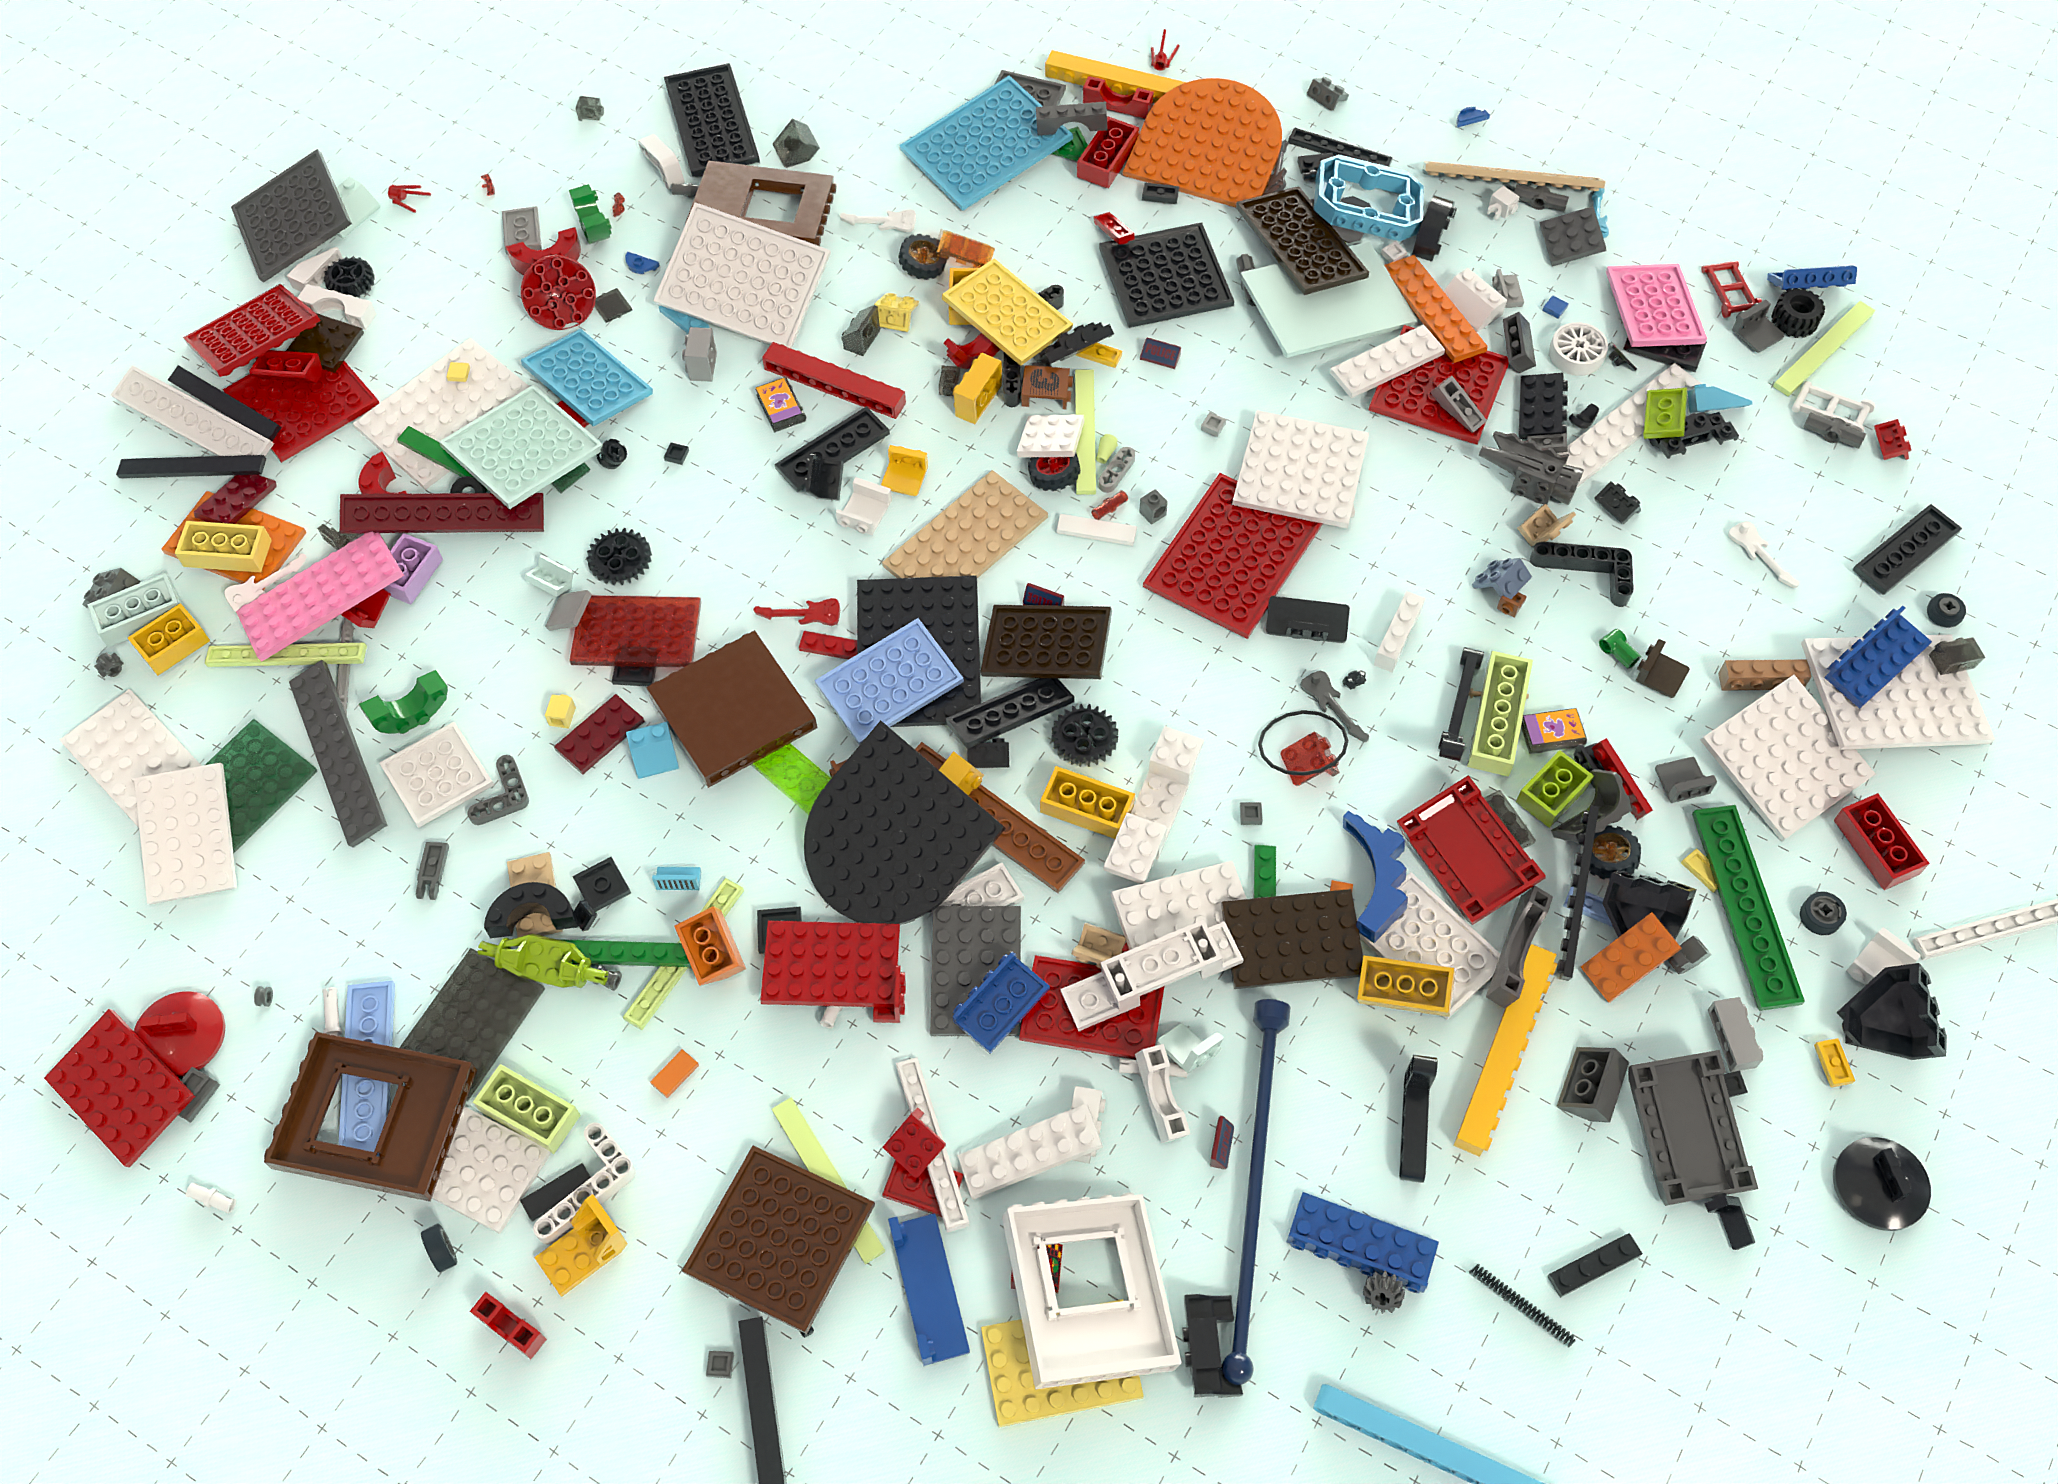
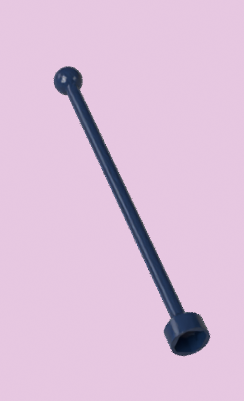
(1271, 1018)

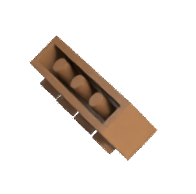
(1761, 673)

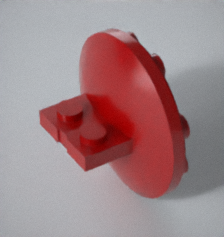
(558, 292)
(183, 1030)

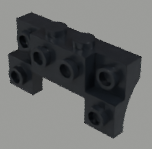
(1074, 343)
(1698, 429)
(1203, 1352)

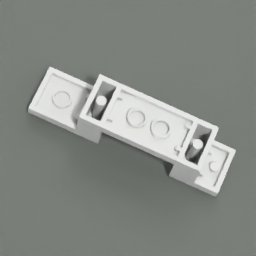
(1157, 805)
(1149, 968)

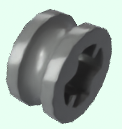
(263, 996)

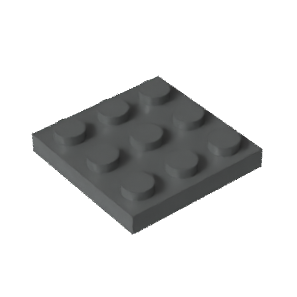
(1572, 236)

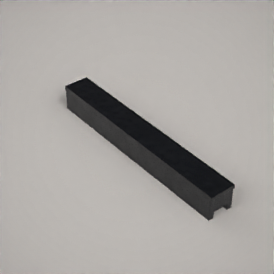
(762, 1401)

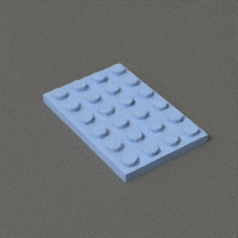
(889, 680)

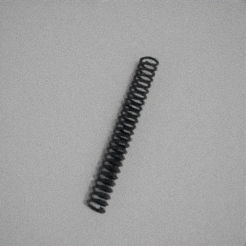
(1529, 1307)

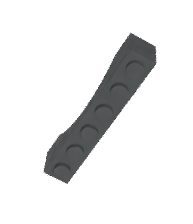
(1508, 975)

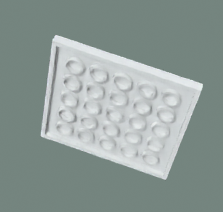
(1301, 469)
(1786, 758)

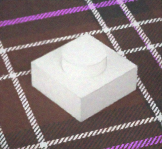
(1393, 252)

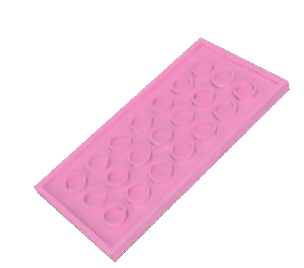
(318, 594)

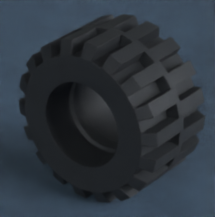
(1798, 312)

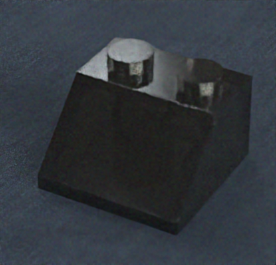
(795, 144)
(862, 331)

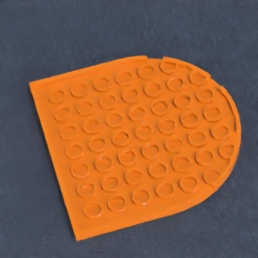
(1209, 140)

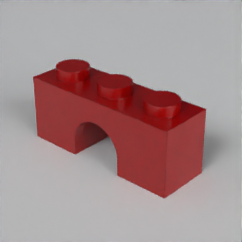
(508, 1325)

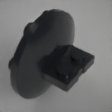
(1882, 1184)

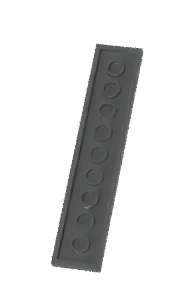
(337, 754)

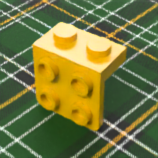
(905, 470)

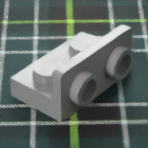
(1509, 288)

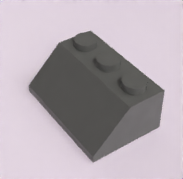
(1593, 1083)

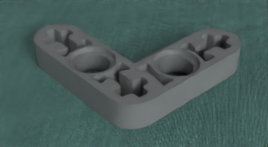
(508, 798)

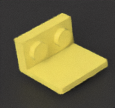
(895, 311)

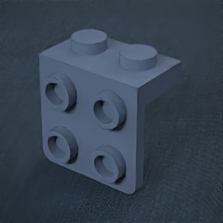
(1505, 576)

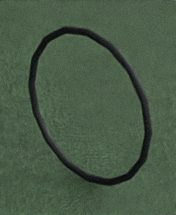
(1306, 772)

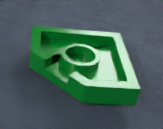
(1075, 147)

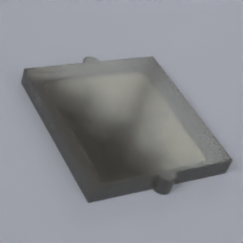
(612, 305)

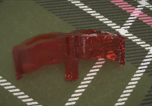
(490, 187)
(618, 207)

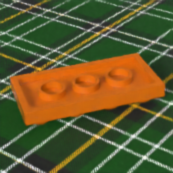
(1631, 957)

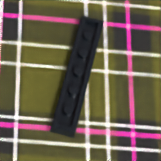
(1328, 145)

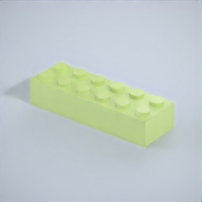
(1500, 713)

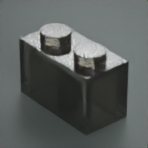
(1956, 655)

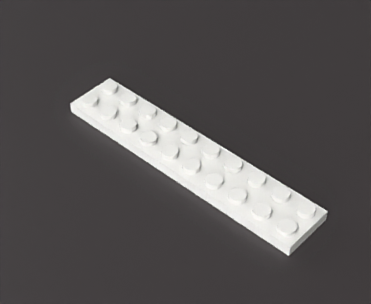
(188, 416)
(1621, 426)

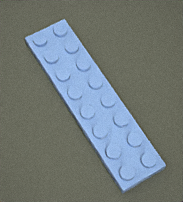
(362, 1099)

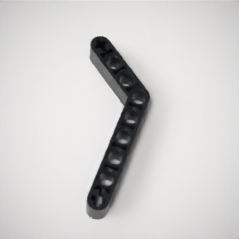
(1011, 369)

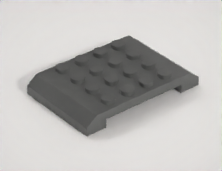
(1690, 1128)

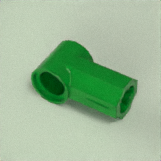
(1616, 644)

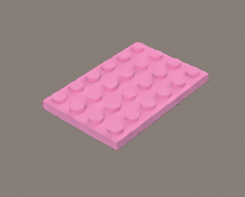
(1655, 305)

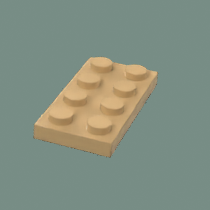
(533, 869)

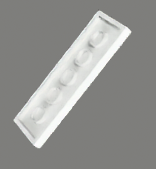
(1387, 361)
(1030, 1151)

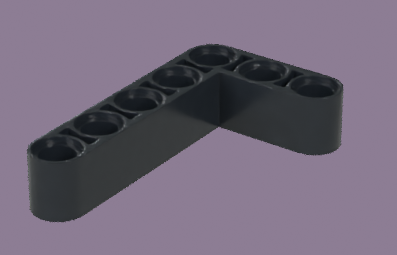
(1590, 559)
(1414, 1131)

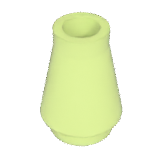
(1107, 445)

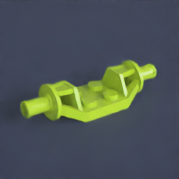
(544, 960)

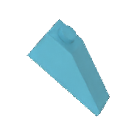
(1713, 398)

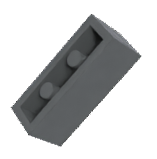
(1519, 342)

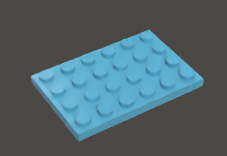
(587, 377)

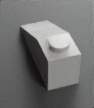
(1458, 404)

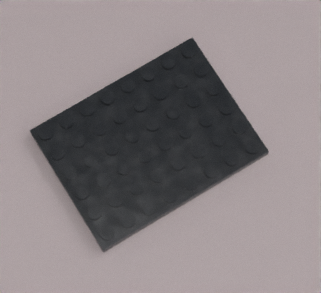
(950, 615)

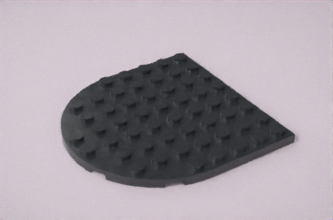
(892, 834)

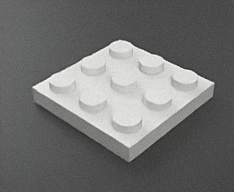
(1051, 436)

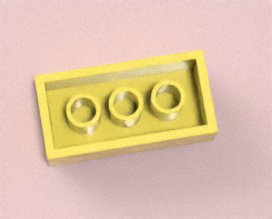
(223, 546)

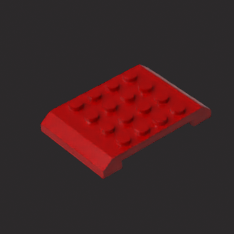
(1469, 850)

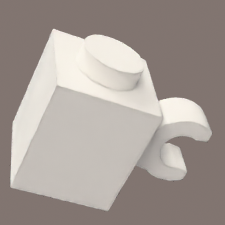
(1503, 203)

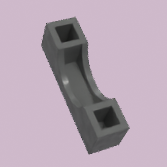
(1089, 114)

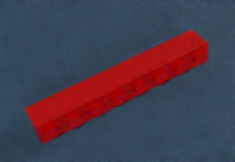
(834, 380)

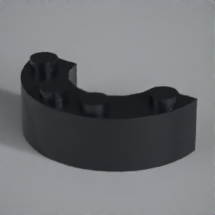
(1432, 227)
(526, 900)

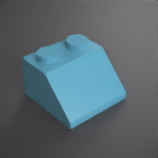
(652, 750)

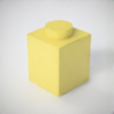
(560, 711)

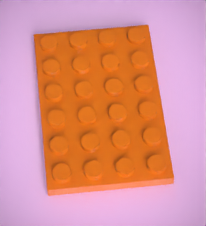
(284, 538)

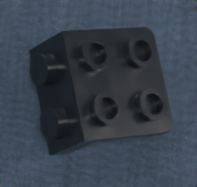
(823, 478)

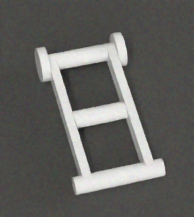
(1865, 406)

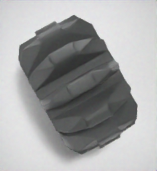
(1383, 1292)

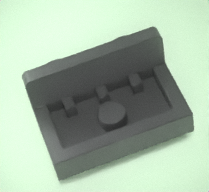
(1326, 92)

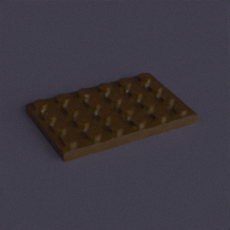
(1046, 641)
(1294, 938)

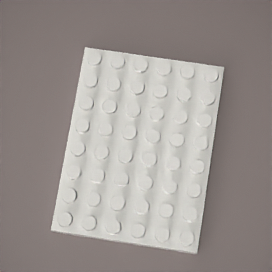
(742, 276)
(438, 407)
(1909, 711)

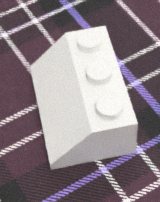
(1475, 299)

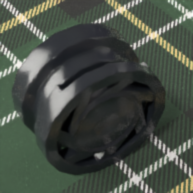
(612, 454)

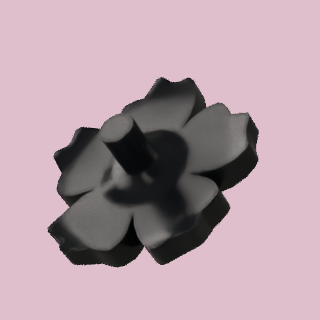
(1354, 679)

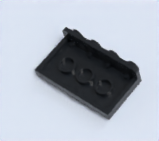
(1543, 405)

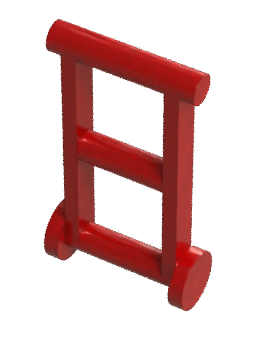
(1727, 308)

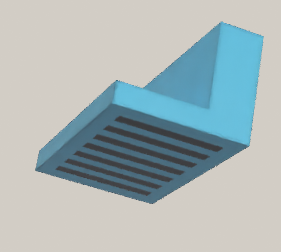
(677, 878)

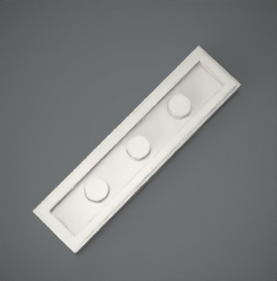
(1096, 529)

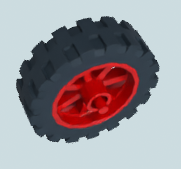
(1056, 474)

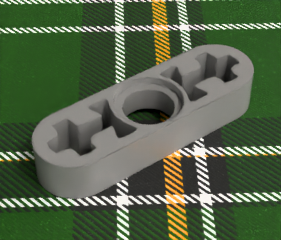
(1116, 477)

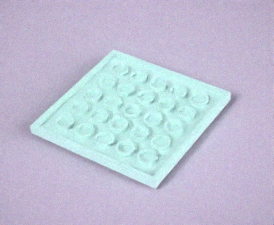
(521, 446)

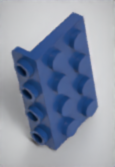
(1814, 277)
(999, 1002)

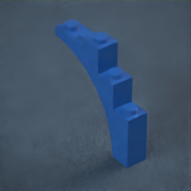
(1382, 849)

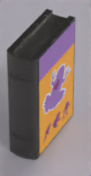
(780, 404)
(1553, 730)

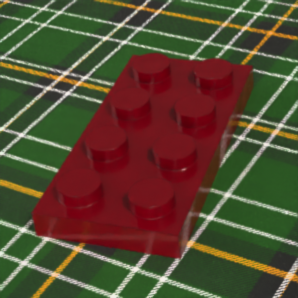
(235, 499)
(599, 734)

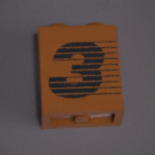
(1046, 384)

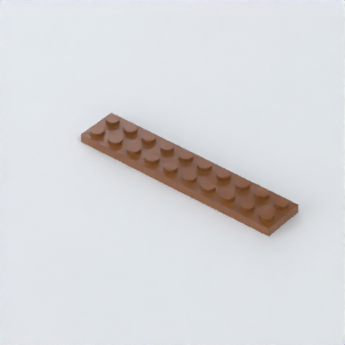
(1022, 839)

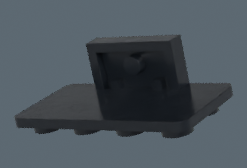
(1307, 619)

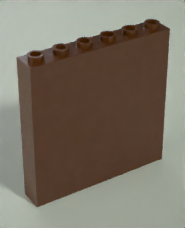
(731, 708)

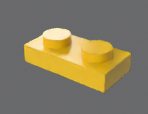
(1834, 1062)

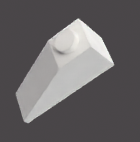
(313, 269)

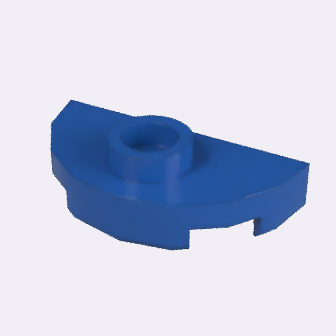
(1471, 115)
(640, 264)

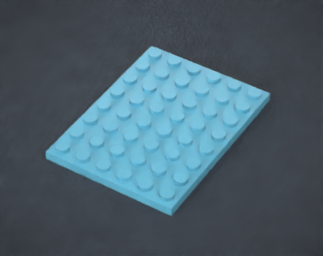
(983, 143)

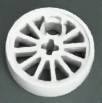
(1581, 343)

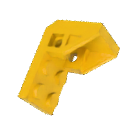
(583, 1249)

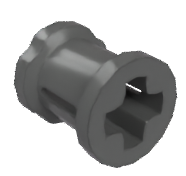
(613, 978)

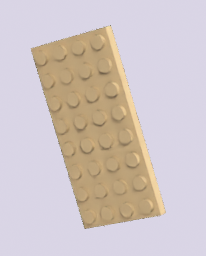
(969, 532)

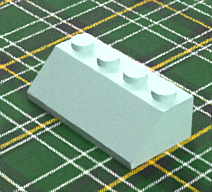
(132, 609)

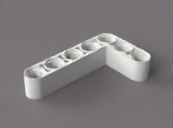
(591, 1186)

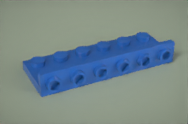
(1877, 658)
(1362, 1242)

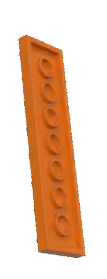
(1435, 309)

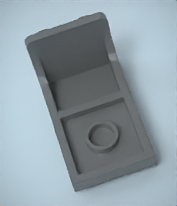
(1610, 799)

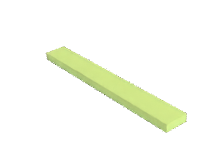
(1824, 348)
(1086, 446)
(291, 655)
(667, 977)
(817, 1162)

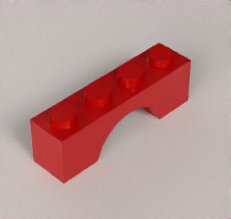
(1134, 104)

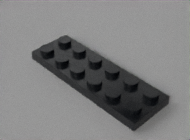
(836, 444)
(1907, 549)
(1009, 710)

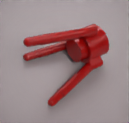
(1160, 60)
(398, 193)

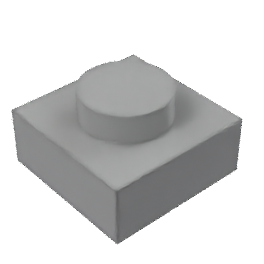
(1213, 424)

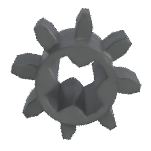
(109, 664)

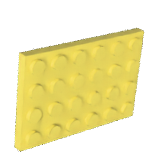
(1007, 311)
(1014, 1386)

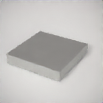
(568, 610)

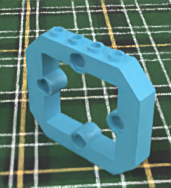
(1406, 212)

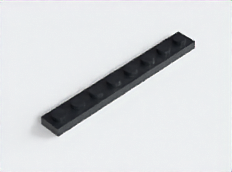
(1576, 900)

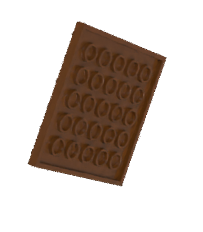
(779, 1239)

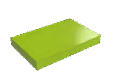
(1665, 413)

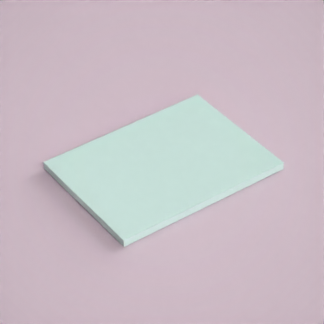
(1330, 315)

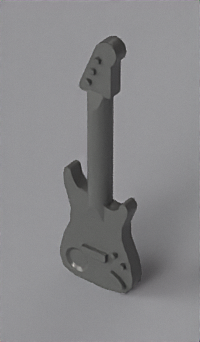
(1277, 180)
(1320, 687)

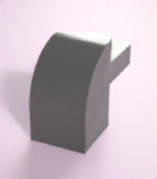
(1691, 955)

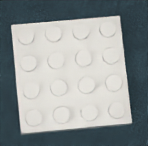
(436, 774)

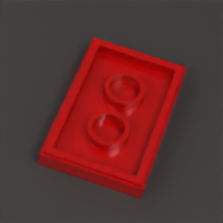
(914, 1191)

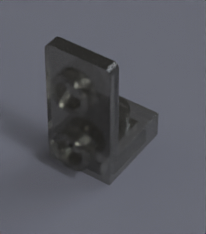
(335, 538)

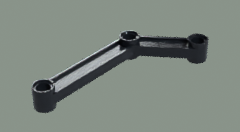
(1450, 742)

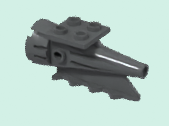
(1536, 470)

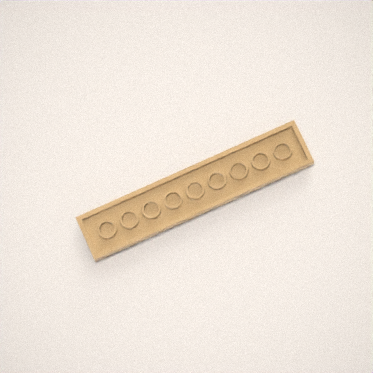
(1519, 176)

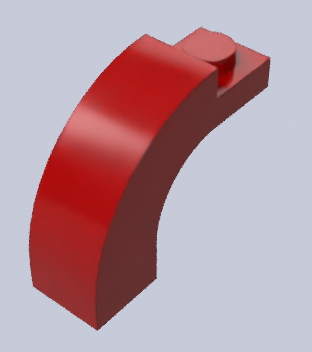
(964, 355)

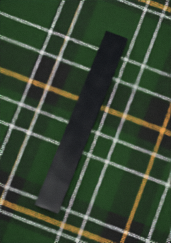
(224, 403)
(191, 466)

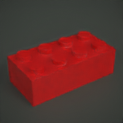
(1107, 153)
(1881, 841)

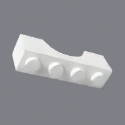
(357, 311)
(1398, 631)
(1155, 1075)

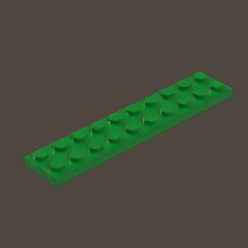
(1748, 908)

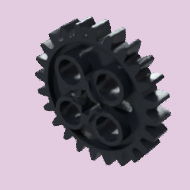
(617, 551)
(1069, 744)

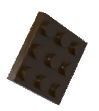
(330, 340)

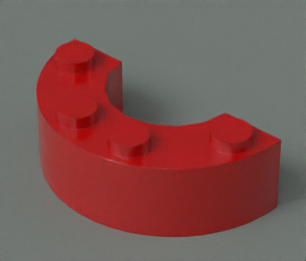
(566, 245)
(376, 476)

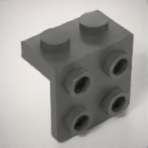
(1757, 329)
(109, 583)

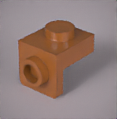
(1511, 606)

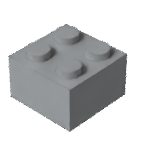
(700, 354)

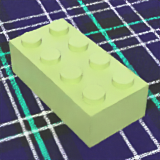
(526, 1108)

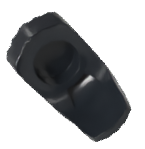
(1586, 417)

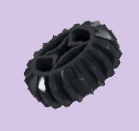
(350, 276)

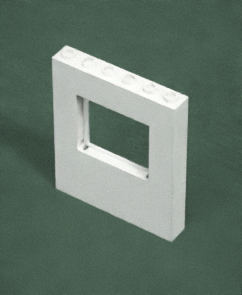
(1092, 1339)

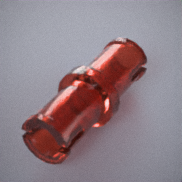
(1109, 505)

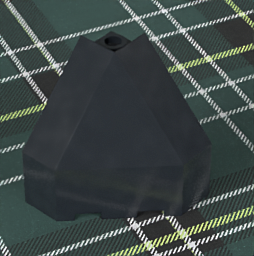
(1633, 898)
(1896, 1015)

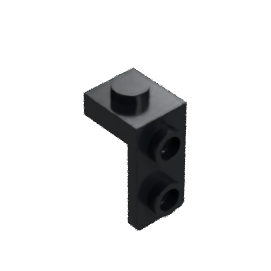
(1733, 1219)

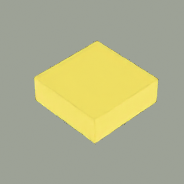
(458, 372)

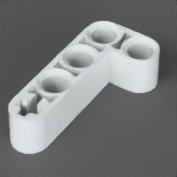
(662, 159)

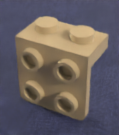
(1544, 525)
(1098, 945)

